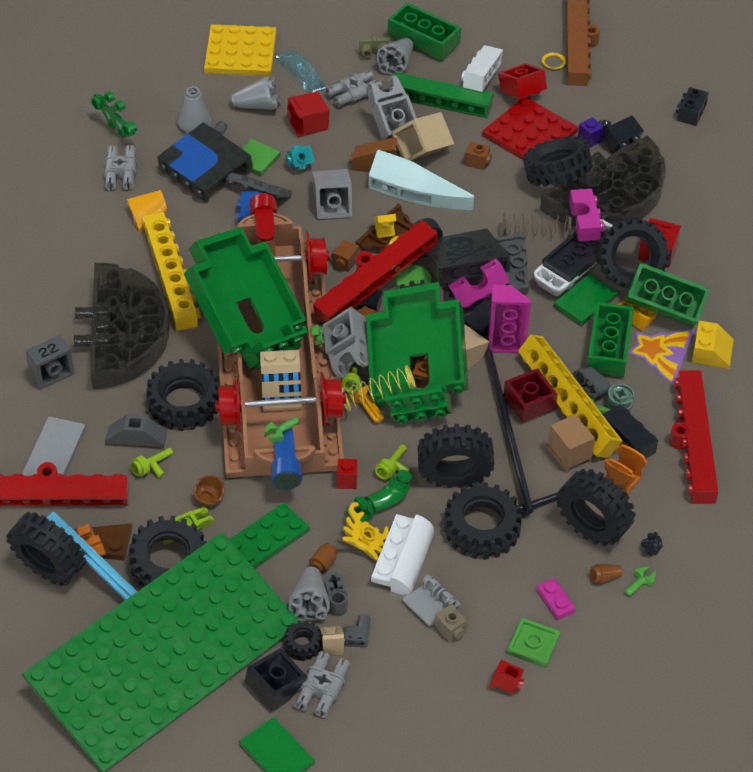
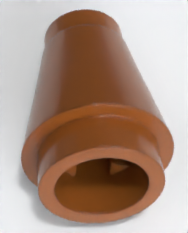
(604, 572)

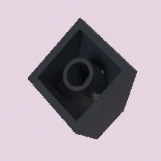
(274, 679)

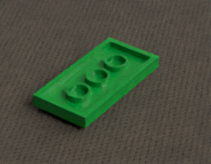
(270, 535)

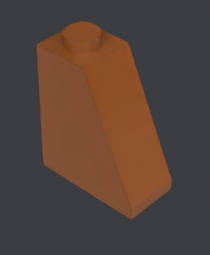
(365, 153)

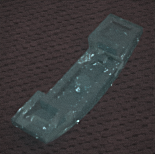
(303, 69)

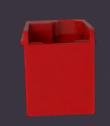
(308, 113)
(671, 233)

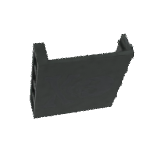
(465, 254)

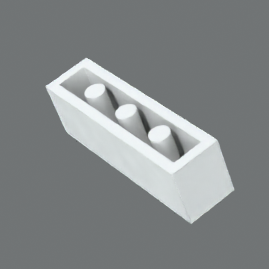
(482, 68)

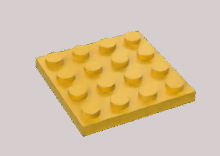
(240, 50)

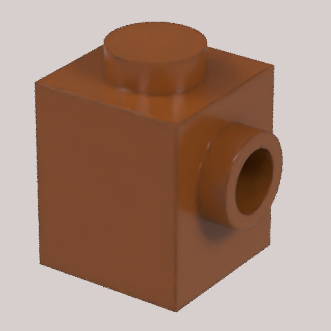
(477, 155)
(345, 255)

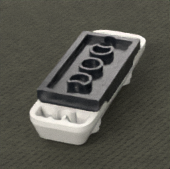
(567, 263)

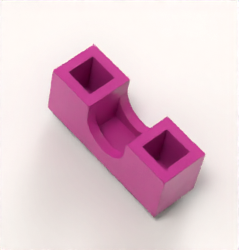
(588, 223)
(467, 294)

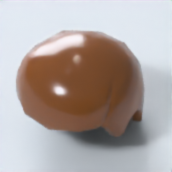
(209, 491)

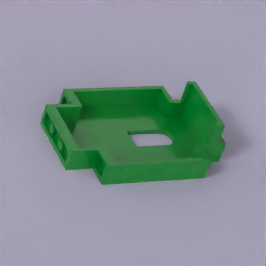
(235, 271)
(412, 326)

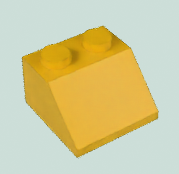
(712, 345)

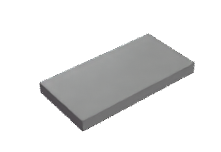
(55, 445)

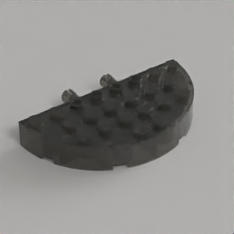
(624, 184)
(127, 325)

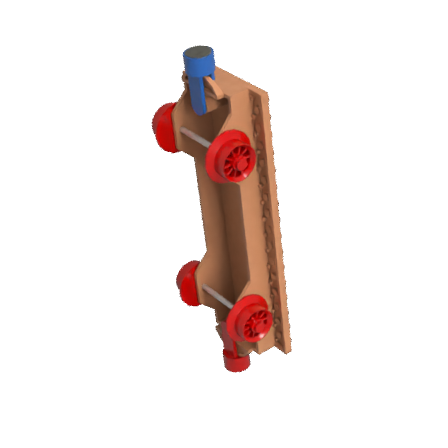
(317, 439)

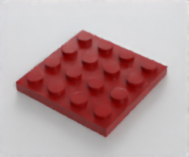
(526, 126)

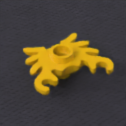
(364, 535)

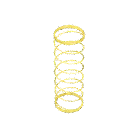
(410, 382)

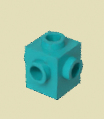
(299, 157)

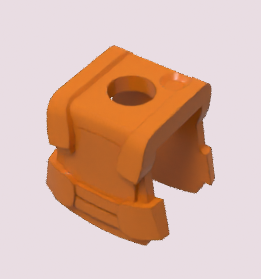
(627, 470)

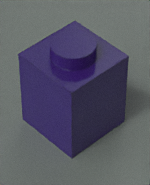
(591, 131)

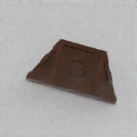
(370, 240)

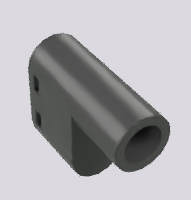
(357, 634)

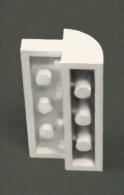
(403, 553)

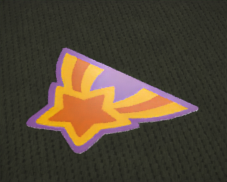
(663, 351)

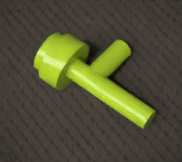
(351, 378)
(141, 466)
(387, 467)

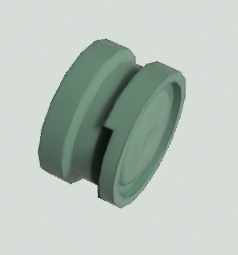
(620, 394)

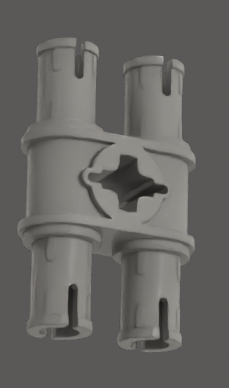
(352, 88)
(120, 167)
(331, 685)

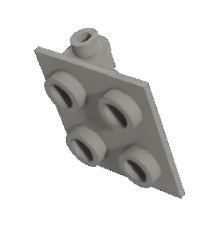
(429, 599)

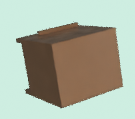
(570, 442)

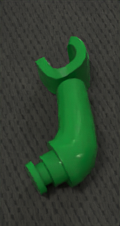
(384, 498)

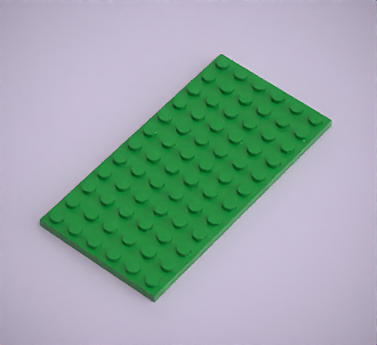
(160, 652)

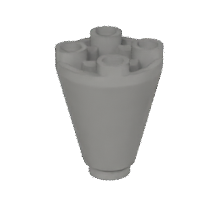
(395, 56)
(258, 95)
(193, 110)
(310, 598)

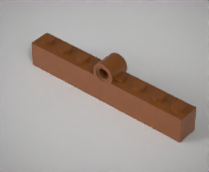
(580, 39)

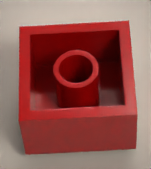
(522, 81)

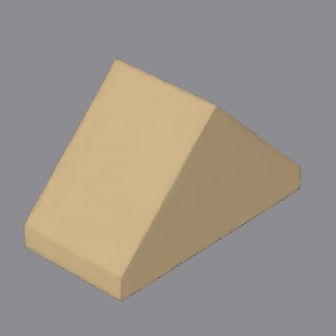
(332, 640)

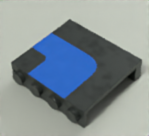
(202, 160)

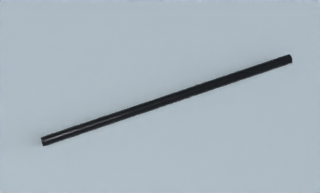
(509, 432)

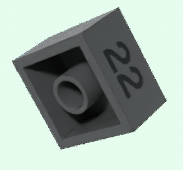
(50, 362)

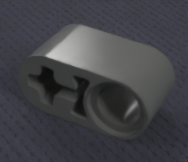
(592, 382)
(336, 595)

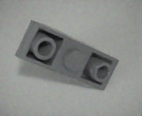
(136, 431)

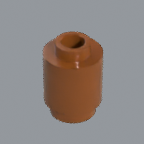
(323, 557)

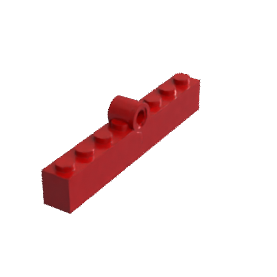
(376, 271)
(694, 437)
(63, 490)

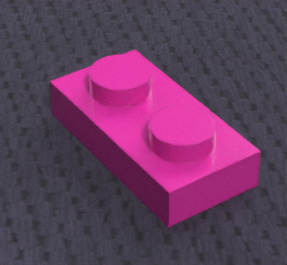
(556, 599)

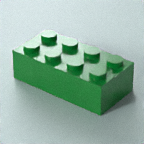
(425, 30)
(666, 294)
(610, 339)

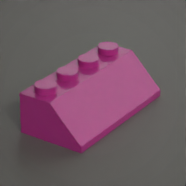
(508, 319)

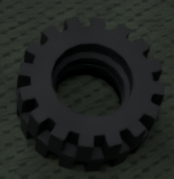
(300, 630)

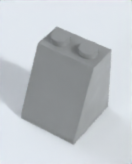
(332, 194)

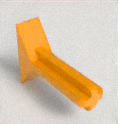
(370, 406)

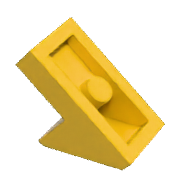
(384, 225)

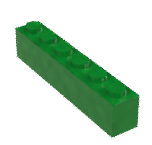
(446, 95)

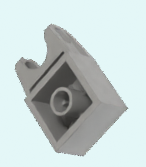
(390, 105)
(346, 341)

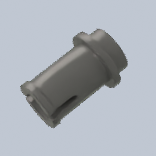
(220, 127)

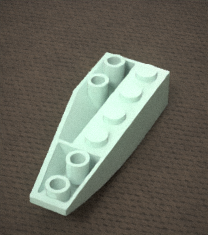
(415, 184)

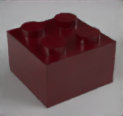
(530, 395)

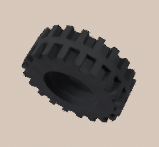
(557, 161)
(618, 232)
(182, 376)
(452, 442)
(605, 497)
(478, 540)
(46, 548)
(139, 550)

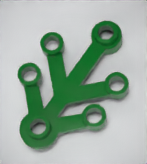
(113, 119)

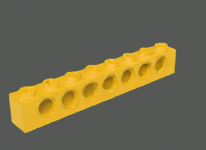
(170, 271)
(571, 396)

